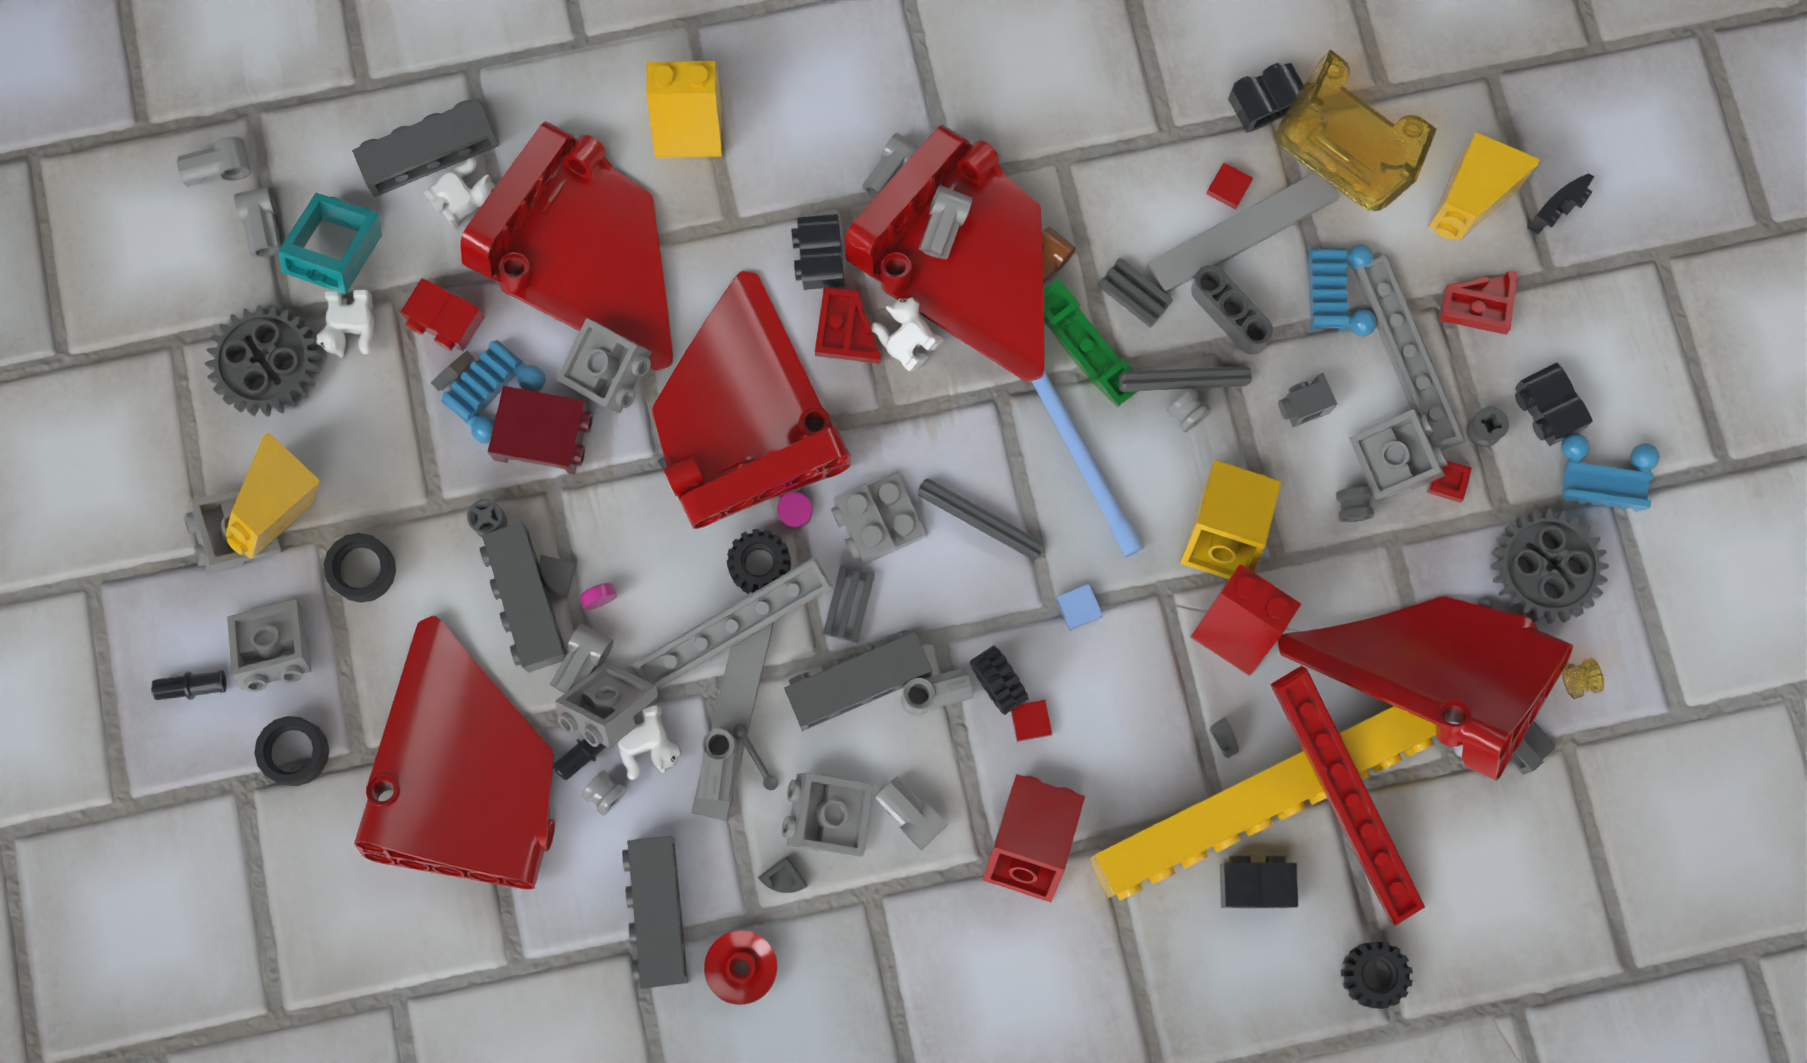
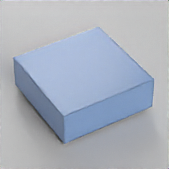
(1079, 607)

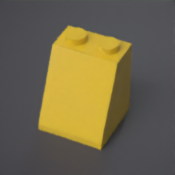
(684, 108)
(1479, 184)
(270, 499)
(1231, 520)

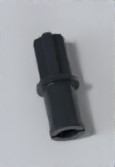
(189, 685)
(576, 758)

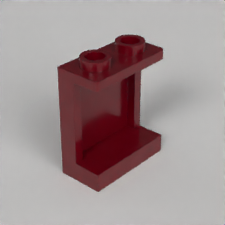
(540, 429)

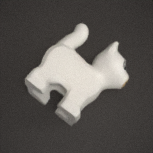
(453, 190)
(345, 318)
(910, 336)
(645, 737)

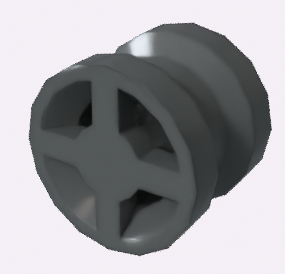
(1482, 433)
(1355, 504)
(481, 513)

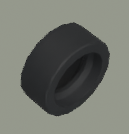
(339, 551)
(269, 735)

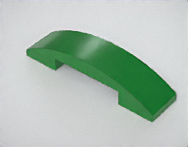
(1084, 342)

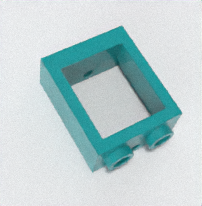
(322, 269)

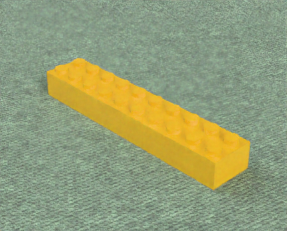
(1252, 804)

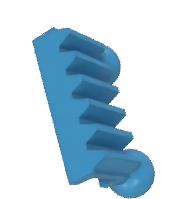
(1329, 290)
(484, 382)
(1607, 484)

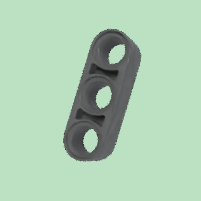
(1233, 325)

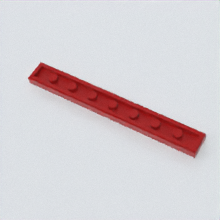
(1347, 795)

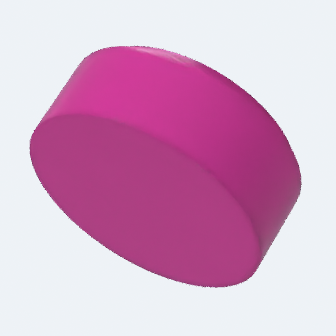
(794, 510)
(598, 596)

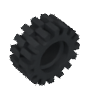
(747, 544)
(999, 680)
(1399, 975)

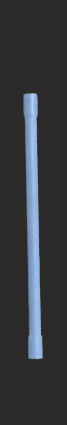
(1120, 526)

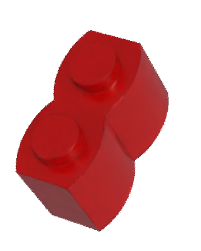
(441, 315)

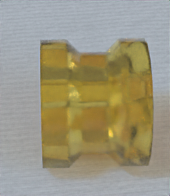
(1583, 678)

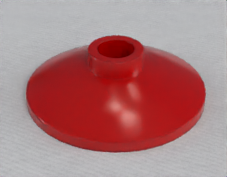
(721, 972)

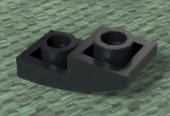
(1571, 195)

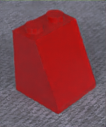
(1245, 620)
(1034, 838)

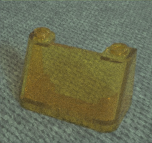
(1352, 141)

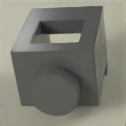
(1307, 401)

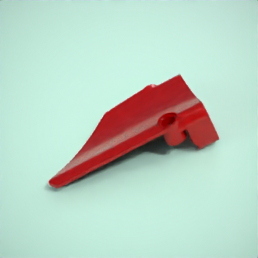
(576, 239)
(994, 272)
(741, 412)
(1445, 666)
(461, 771)

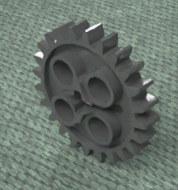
(290, 342)
(1528, 588)

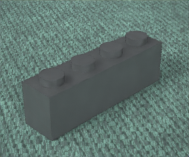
(425, 147)
(524, 598)
(857, 680)
(657, 912)

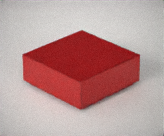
(1229, 185)
(1453, 484)
(1031, 721)

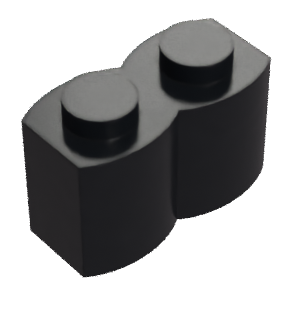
(1265, 97)
(819, 252)
(1552, 404)
(1258, 884)

